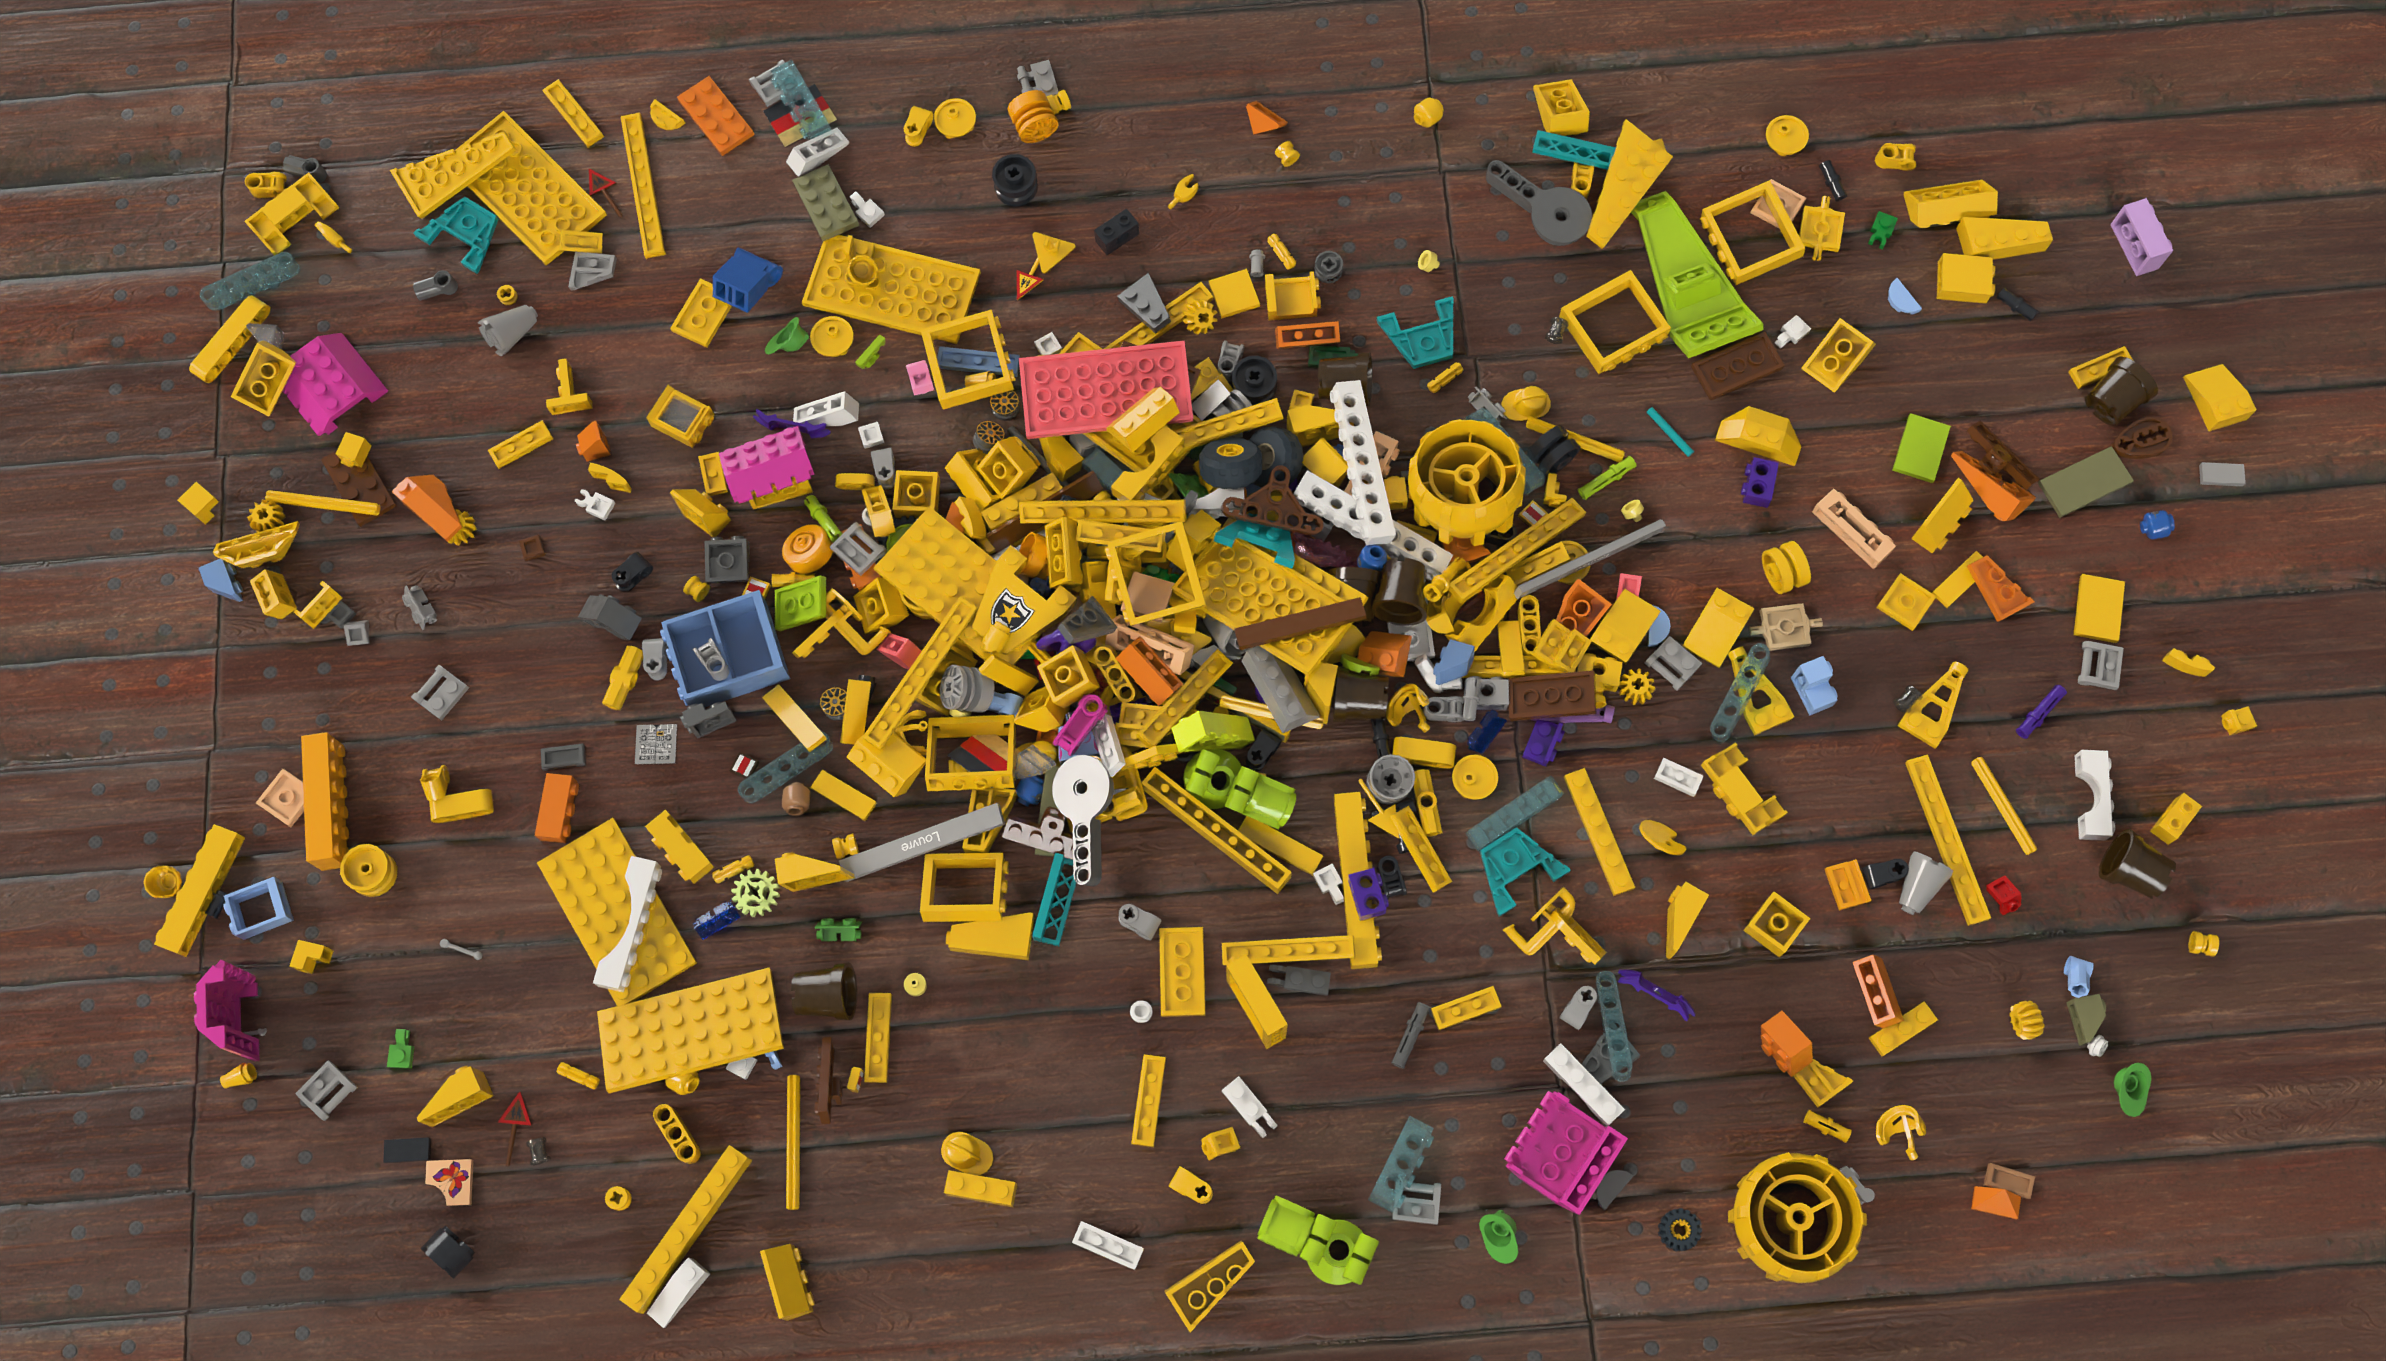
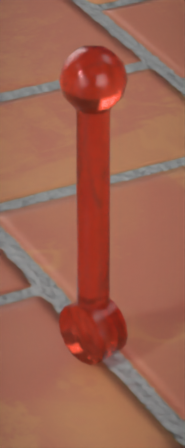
(1481, 595)

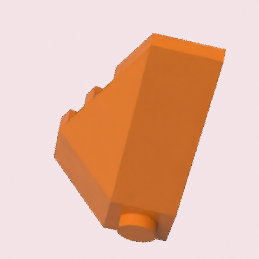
(1999, 496)
(430, 502)
(1582, 609)

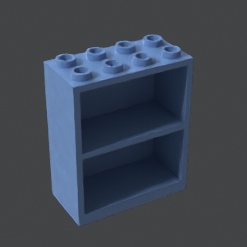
(746, 641)

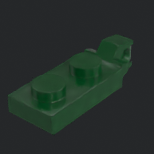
(1317, 353)

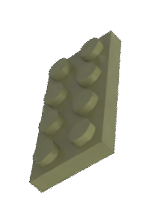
(825, 202)

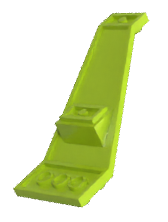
(1689, 282)

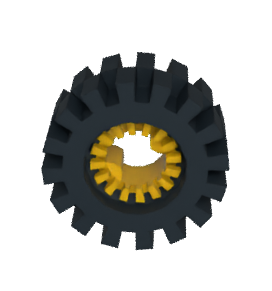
(1682, 1218)

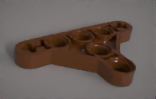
(1285, 507)

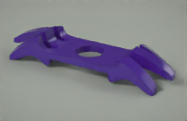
(772, 422)
(1675, 1003)

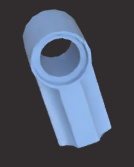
(1005, 704)
(2079, 976)

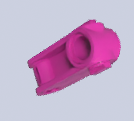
(1080, 724)

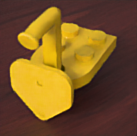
(1130, 562)
(838, 620)
(1129, 776)
(1561, 920)

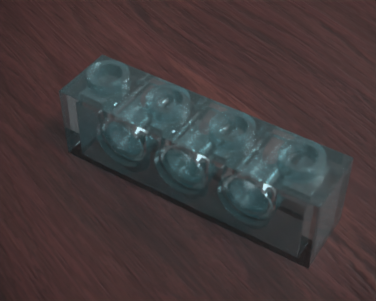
(787, 74)
(1413, 1131)

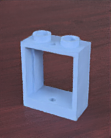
(279, 900)

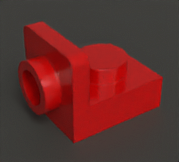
(2005, 894)

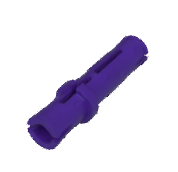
(2035, 717)

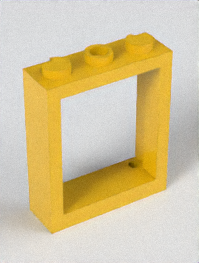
(955, 913)

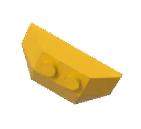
(1761, 434)
(258, 547)

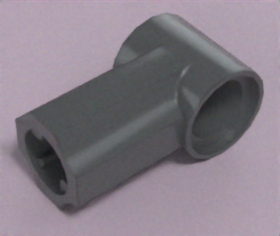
(300, 167)
(434, 286)

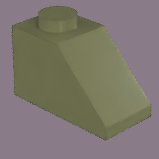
(2087, 1016)

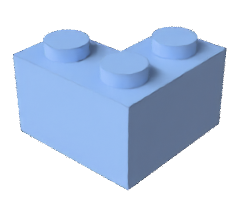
(1813, 685)

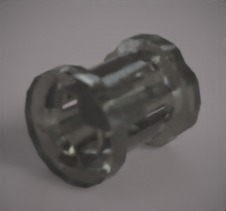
(1556, 330)
(1907, 699)
(538, 1151)

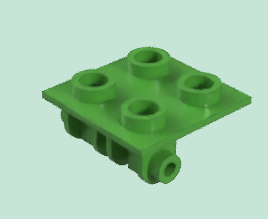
(1187, 483)

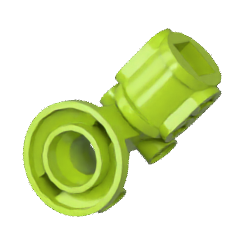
(1244, 789)
(1297, 1232)

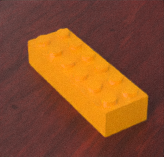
(324, 800)

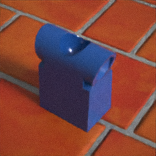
(745, 279)

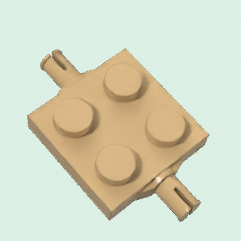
(1785, 627)

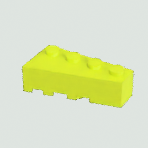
(1212, 732)

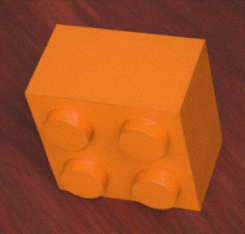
(1786, 1044)

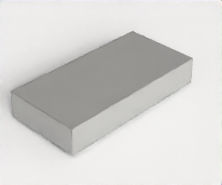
(2222, 474)

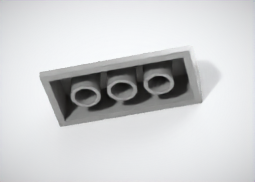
(1279, 689)

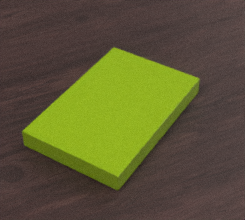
(1921, 448)
(800, 603)

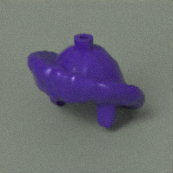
(1056, 642)

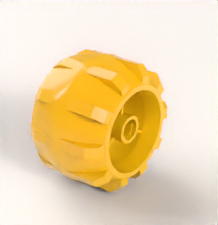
(1455, 462)
(1836, 1196)

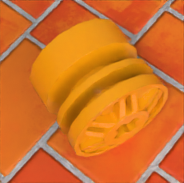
(1032, 116)
(1035, 551)

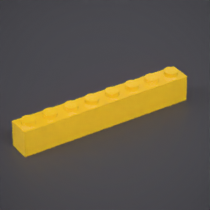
(1216, 830)
(1353, 859)
(685, 1230)

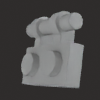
(1042, 75)

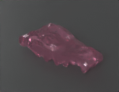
(1321, 553)

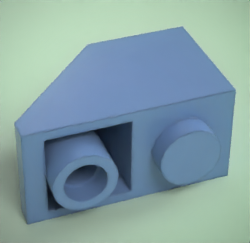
(220, 579)
(1454, 662)

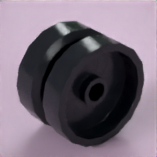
(1015, 180)
(1255, 379)
(1553, 450)

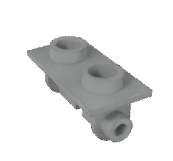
(1482, 399)
(414, 599)

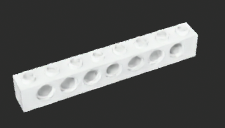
(1352, 393)
(1346, 507)

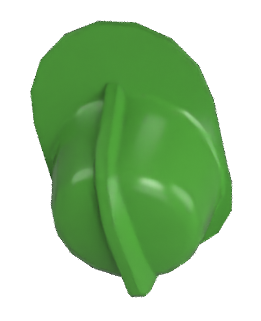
(789, 338)
(2132, 1088)
(1499, 1236)

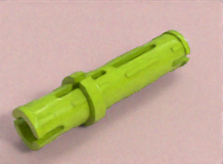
(1614, 473)
(819, 513)

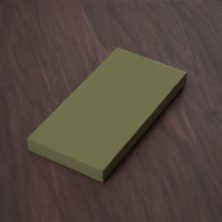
(2085, 482)

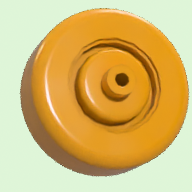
(807, 549)

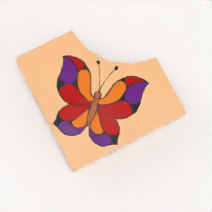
(453, 1179)

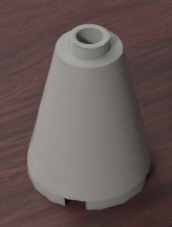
(507, 327)
(1224, 637)
(1922, 882)

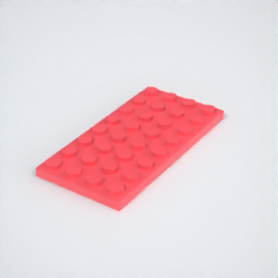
(1097, 386)

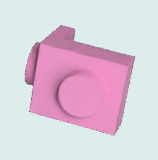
(919, 377)

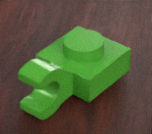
(401, 1054)

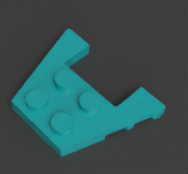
(467, 223)
(1426, 342)
(1265, 536)
(1511, 858)

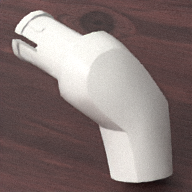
(1426, 669)

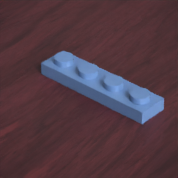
(974, 361)

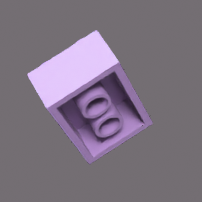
(2141, 237)

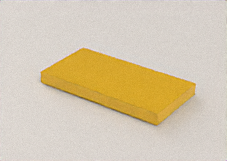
(1182, 971)

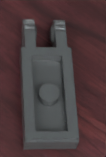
(1301, 979)

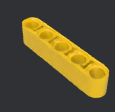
(229, 339)

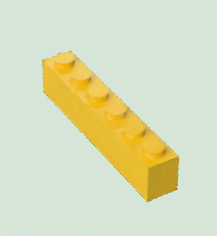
(192, 901)

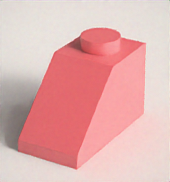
(899, 650)

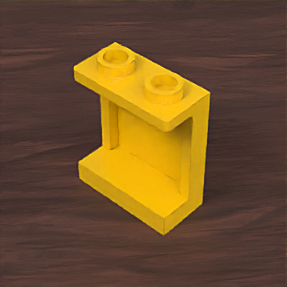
(1292, 297)

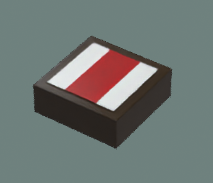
(744, 766)

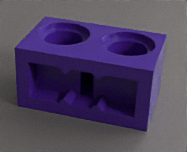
(1763, 483)
(1362, 895)

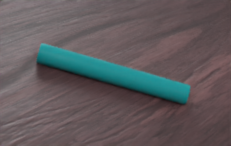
(1670, 432)

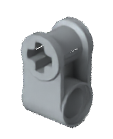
(1229, 357)
(884, 466)
(711, 657)
(655, 658)
(1449, 709)
(1142, 923)
(1578, 1010)

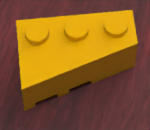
(982, 798)

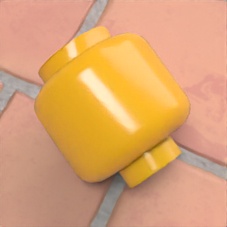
(1428, 112)
(683, 1083)

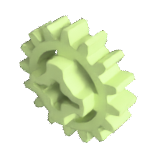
(748, 898)

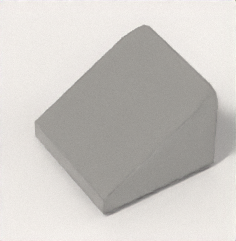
(357, 632)

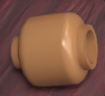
(796, 799)

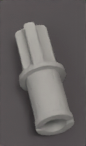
(1471, 699)

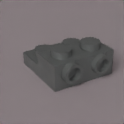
(727, 560)
(704, 721)

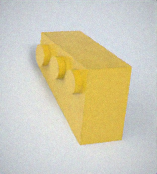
(679, 847)

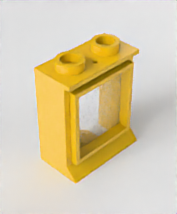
(680, 416)

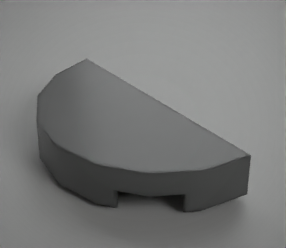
(1611, 1186)

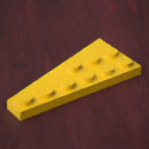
(447, 173)
(1629, 176)

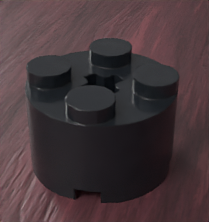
(447, 1252)

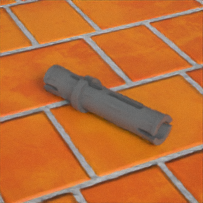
(1413, 1029)

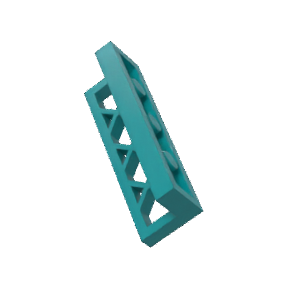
(1573, 149)
(1048, 899)

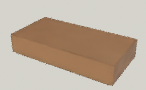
(2009, 1179)

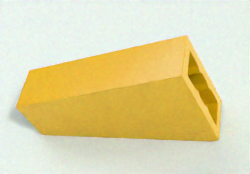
(994, 938)

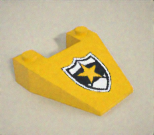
(1018, 605)

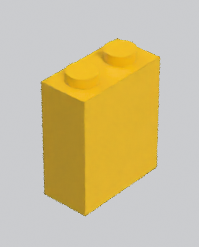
(1965, 278)

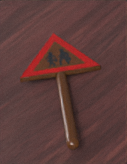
(599, 183)
(516, 1115)

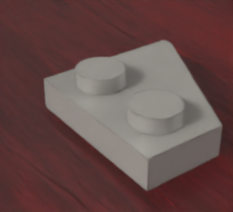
(590, 269)

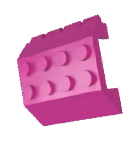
(330, 381)
(766, 463)
(220, 1008)
(1564, 1153)

